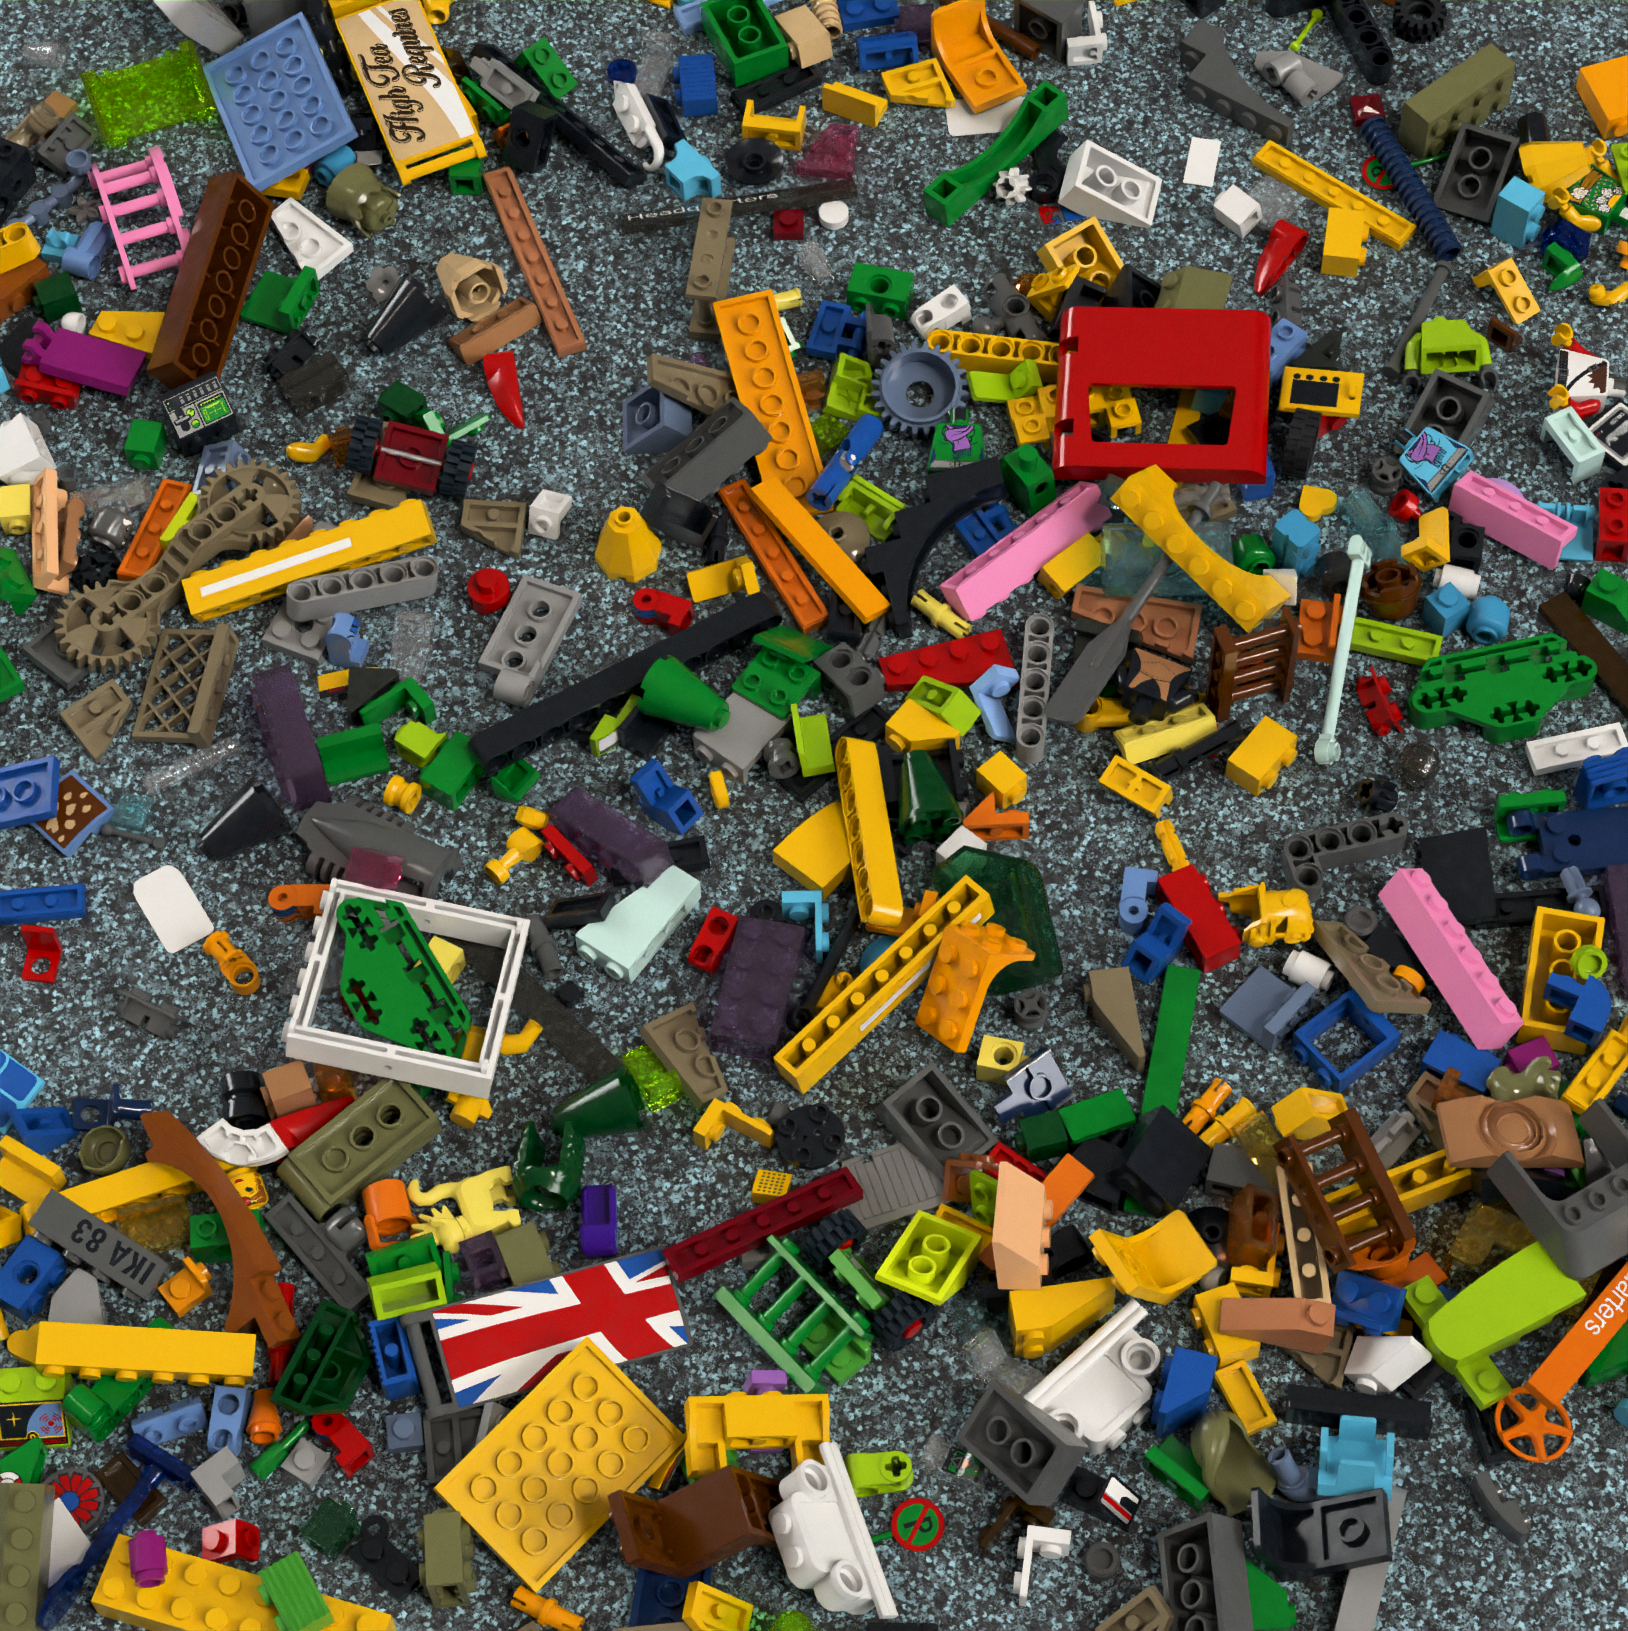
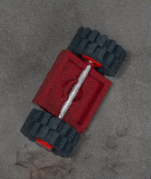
(410, 457)

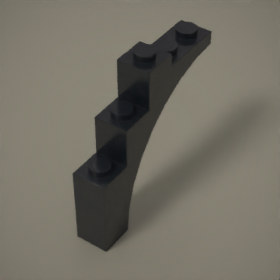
(947, 499)

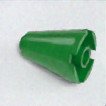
(681, 697)

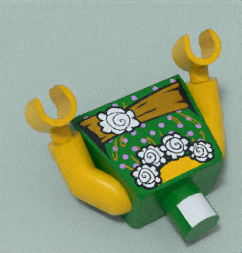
(1594, 199)

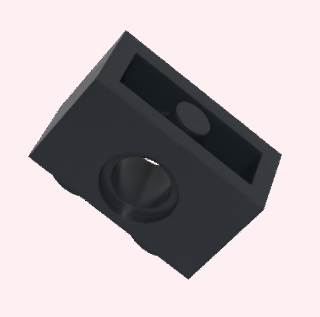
(540, 125)

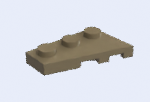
(373, 493)

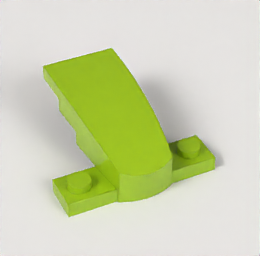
(1490, 1317)

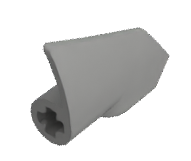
(1297, 75)
(78, 1301)

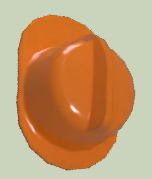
(1382, 1262)

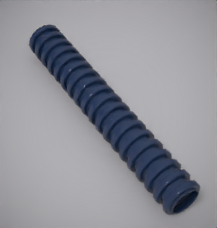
(1410, 188)

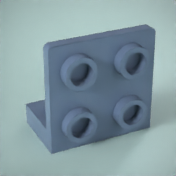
(1268, 1008)

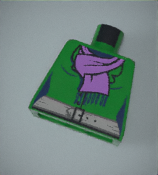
(956, 443)

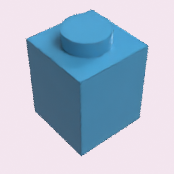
(1445, 610)

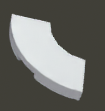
(241, 1146)

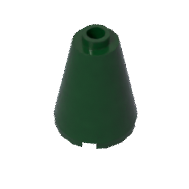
(603, 1107)

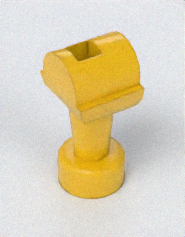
(521, 846)

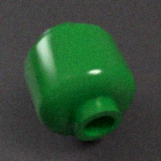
(1252, 554)

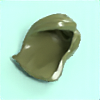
(1230, 1460)

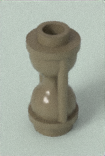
(37, 122)

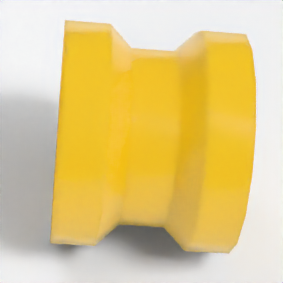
(402, 794)

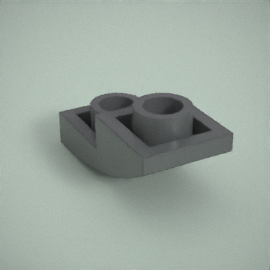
(1504, 1516)

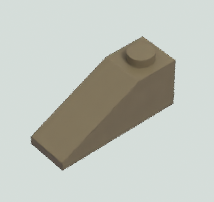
(1116, 1012)

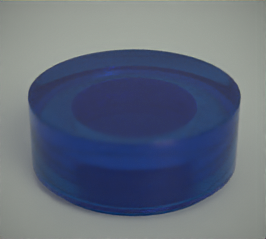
(622, 70)

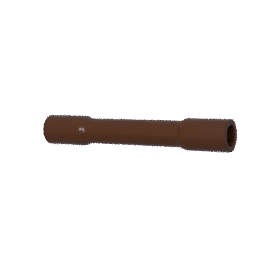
(1016, 40)

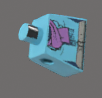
(1433, 460)

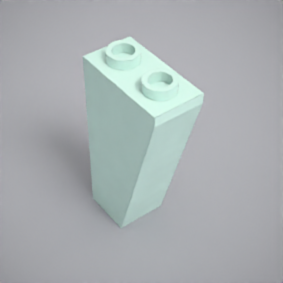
(639, 925)

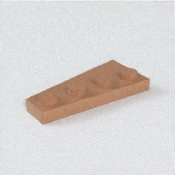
(1165, 623)

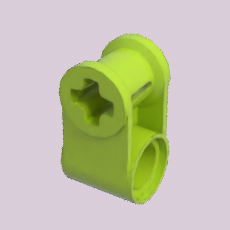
(874, 1472)

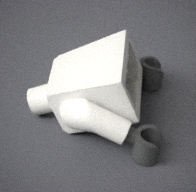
(26, 453)

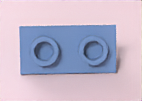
(182, 1419)

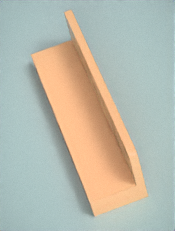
(46, 503)

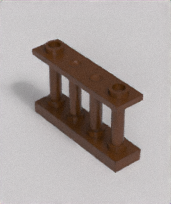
(1227, 658)
(1371, 1177)

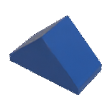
(43, 1127)

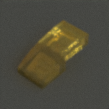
(1256, 1138)

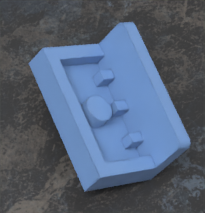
(1286, 346)

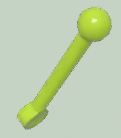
(1316, 15)

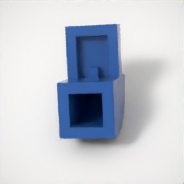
(663, 801)
(1158, 945)
(1588, 1004)

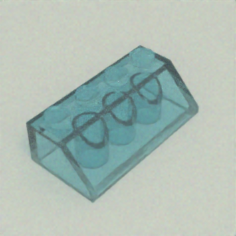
(1131, 555)

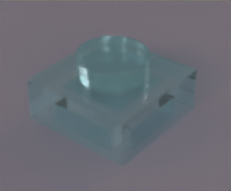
(133, 812)

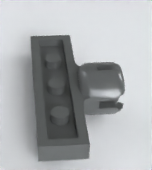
(325, 1248)

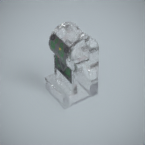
(952, 1465)

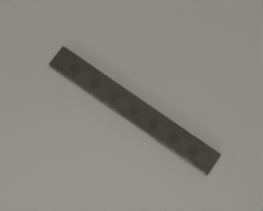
(535, 1003)

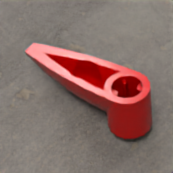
(1281, 250)
(504, 385)
(300, 1125)

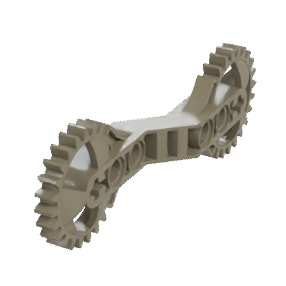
(114, 622)

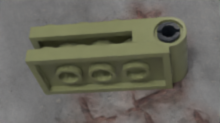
(332, 1167)

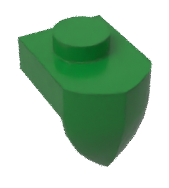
(1561, 266)
(514, 781)

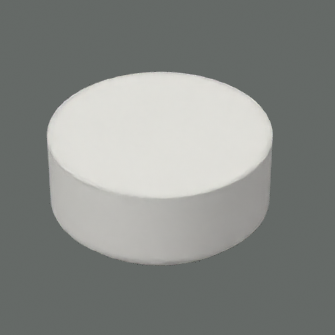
(833, 215)

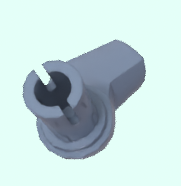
(1295, 1482)

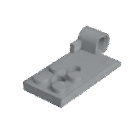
(285, 638)

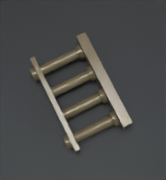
(710, 267)

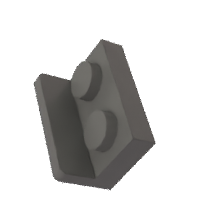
(67, 136)

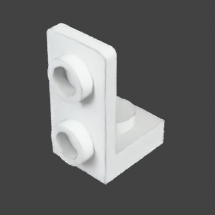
(1088, 49)
(1049, 1543)

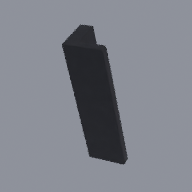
(1324, 1407)

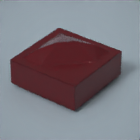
(1365, 107)

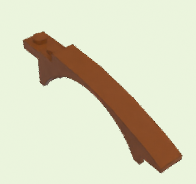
(255, 1294)

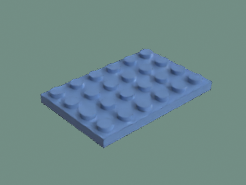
(279, 102)

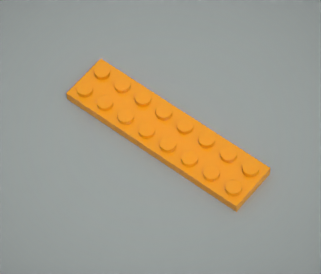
(770, 390)

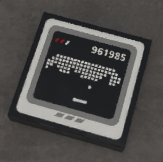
(1612, 434)

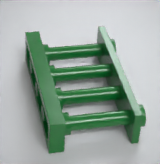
(761, 1325)

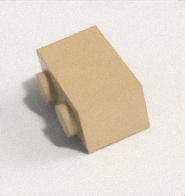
(805, 35)

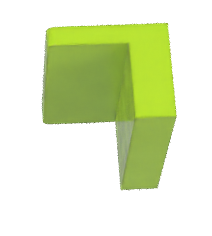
(813, 743)

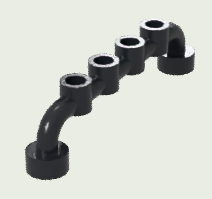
(329, 36)

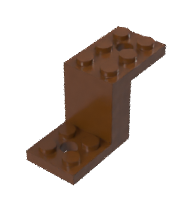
(696, 1523)

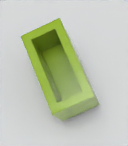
(406, 1291)

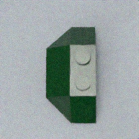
(325, 1364)

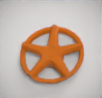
(1532, 1427)

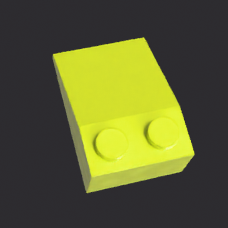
(931, 1258)

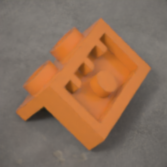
(1319, 628)

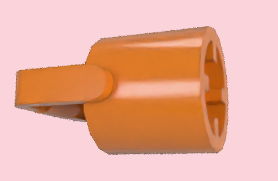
(386, 1212)

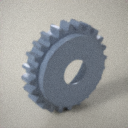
(912, 367)

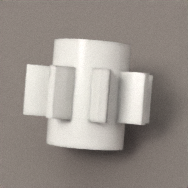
(1004, 189)

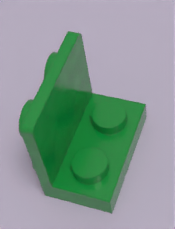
(282, 301)
(777, 683)

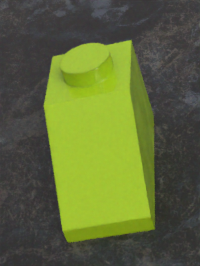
(946, 703)

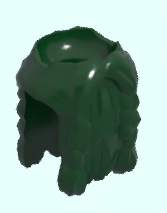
(560, 1180)

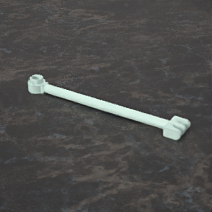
(1326, 749)

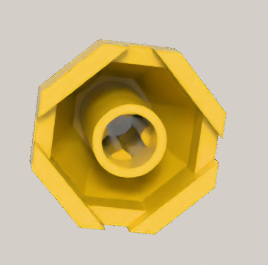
(1555, 164)
(627, 546)

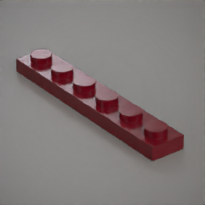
(756, 1225)

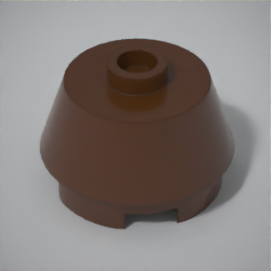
(1391, 589)

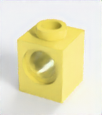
(16, 509)
(449, 957)
(994, 1049)

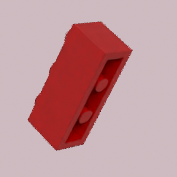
(1210, 935)

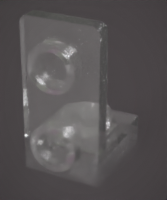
(656, 62)
(991, 1362)

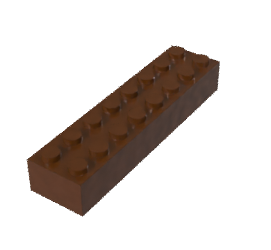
(211, 281)

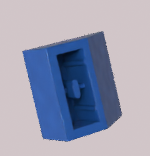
(1183, 1390)

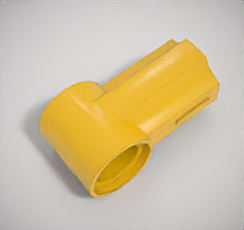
(1107, 713)

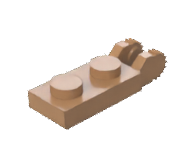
(69, 535)

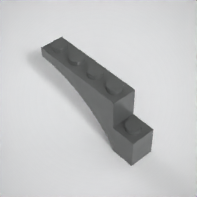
(1222, 88)

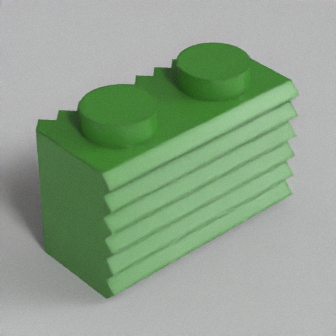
(294, 1595)

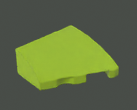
(850, 389)

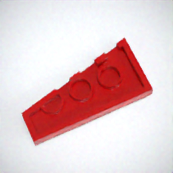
(951, 662)

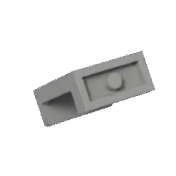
(741, 740)

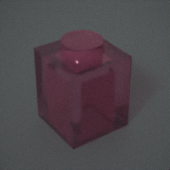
(374, 868)

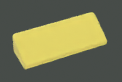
(1159, 737)

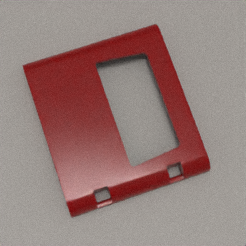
(1163, 352)

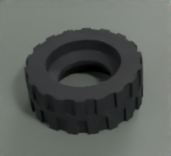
(1301, 443)

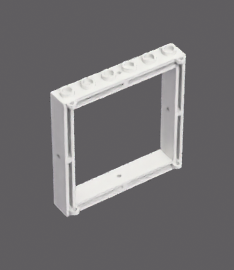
(393, 1060)

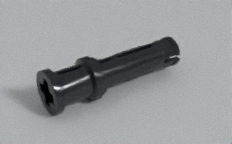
(1181, 760)

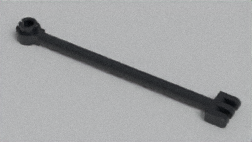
(807, 1008)

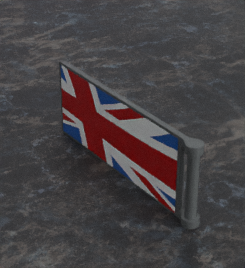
(519, 1334)

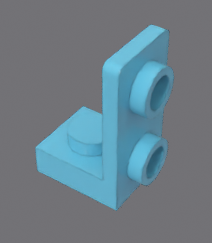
(805, 905)

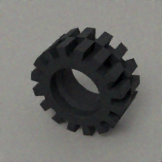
(1416, 28)

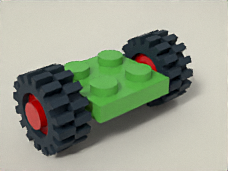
(832, 1249)

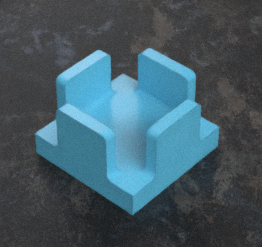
(1355, 1458)

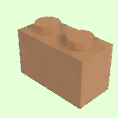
(287, 1090)

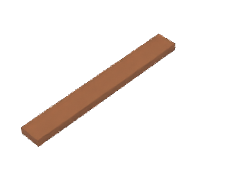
(534, 262)

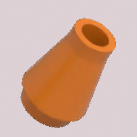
(264, 1419)

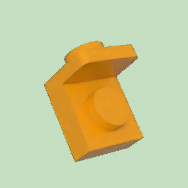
(187, 1287)

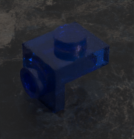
(1568, 237)

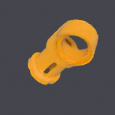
(239, 962)

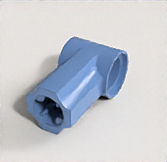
(86, 256)

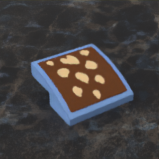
(79, 813)

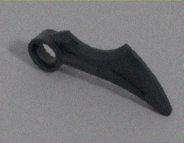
(1047, 168)

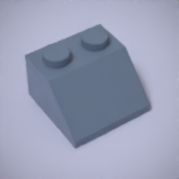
(654, 422)

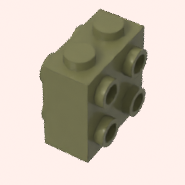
(447, 1552)

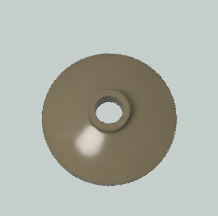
(854, 530)

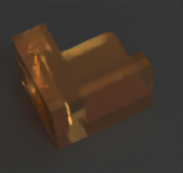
(1450, 1088)

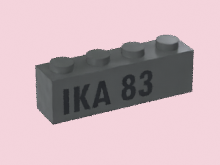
(100, 1245)

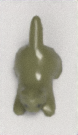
(1532, 1081)

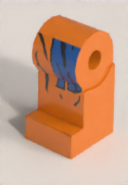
(296, 901)

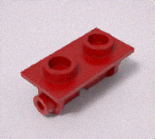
(1375, 691)

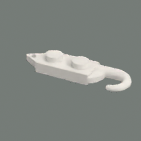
(638, 121)

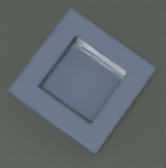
(405, 1432)

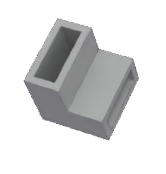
(217, 1478)

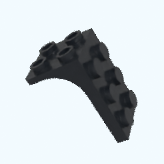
(1320, 1535)

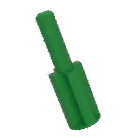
(276, 1453)

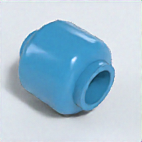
(1488, 620)

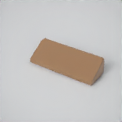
(495, 330)

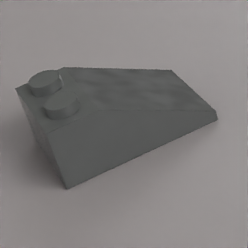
(1476, 172)
(1450, 408)
(934, 1120)
(1022, 1444)

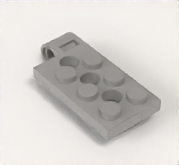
(520, 683)

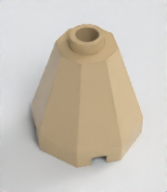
(471, 285)

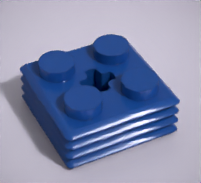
(1603, 781)

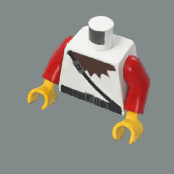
(1581, 377)

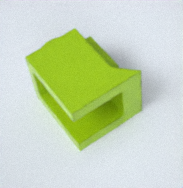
(418, 743)

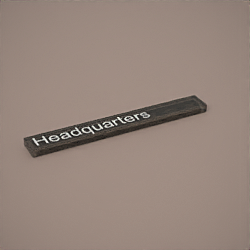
(742, 205)

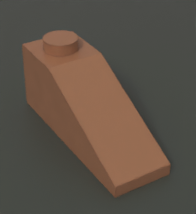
(1279, 1321)

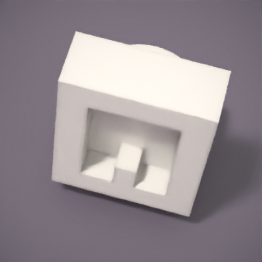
(547, 513)

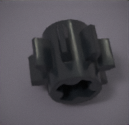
(1377, 795)

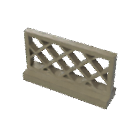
(211, 686)

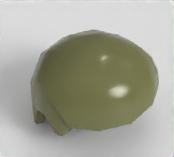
(104, 1150)

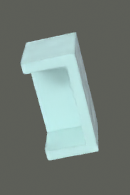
(1575, 441)

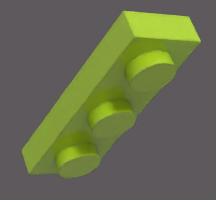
(1394, 642)

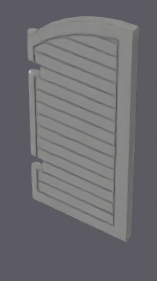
(893, 1187)

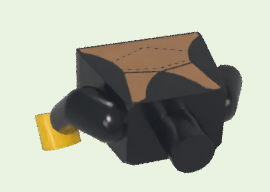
(1154, 686)

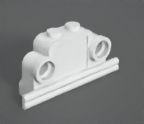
(1103, 1383)
(827, 1538)

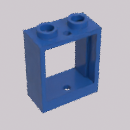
(1371, 1023)

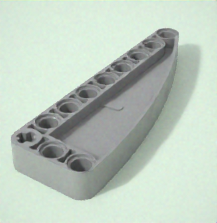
(203, 23)

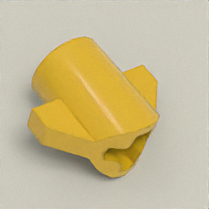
(468, 1109)

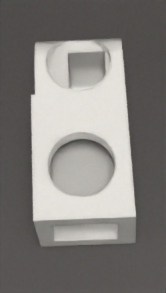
(942, 312)

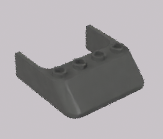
(1589, 1226)

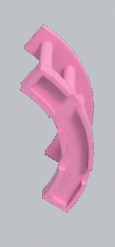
(129, 176)

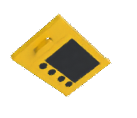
(1321, 391)

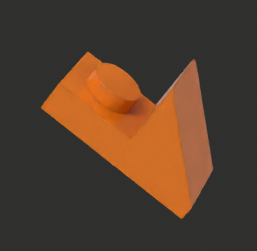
(997, 826)

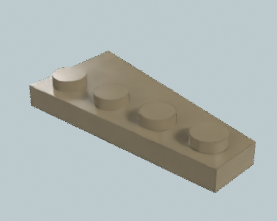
(1366, 972)

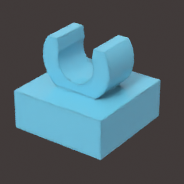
(56, 244)

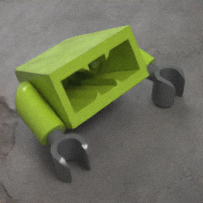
(1450, 348)

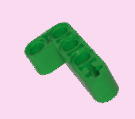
(108, 1402)

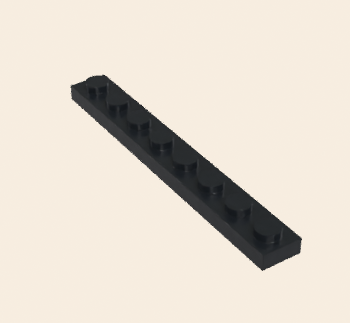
(572, 126)

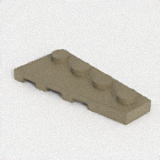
(690, 383)

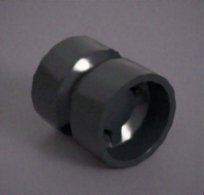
(243, 1100)

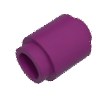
(148, 1559)

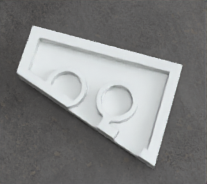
(309, 238)

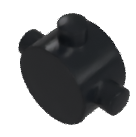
(569, 994)

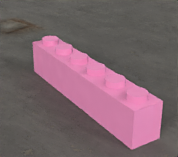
(1024, 551)
(1450, 958)

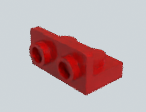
(45, 388)

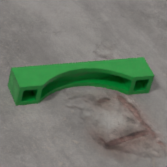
(959, 189)

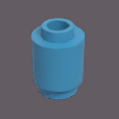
(332, 163)

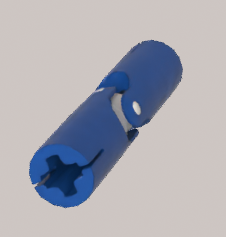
(844, 462)

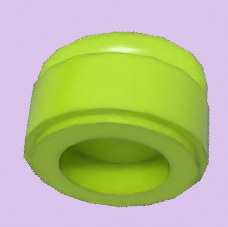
(1589, 961)

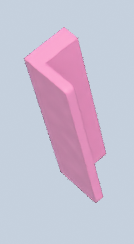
(1511, 519)

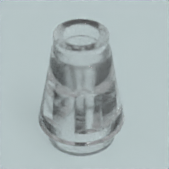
(47, 54)
(814, 262)

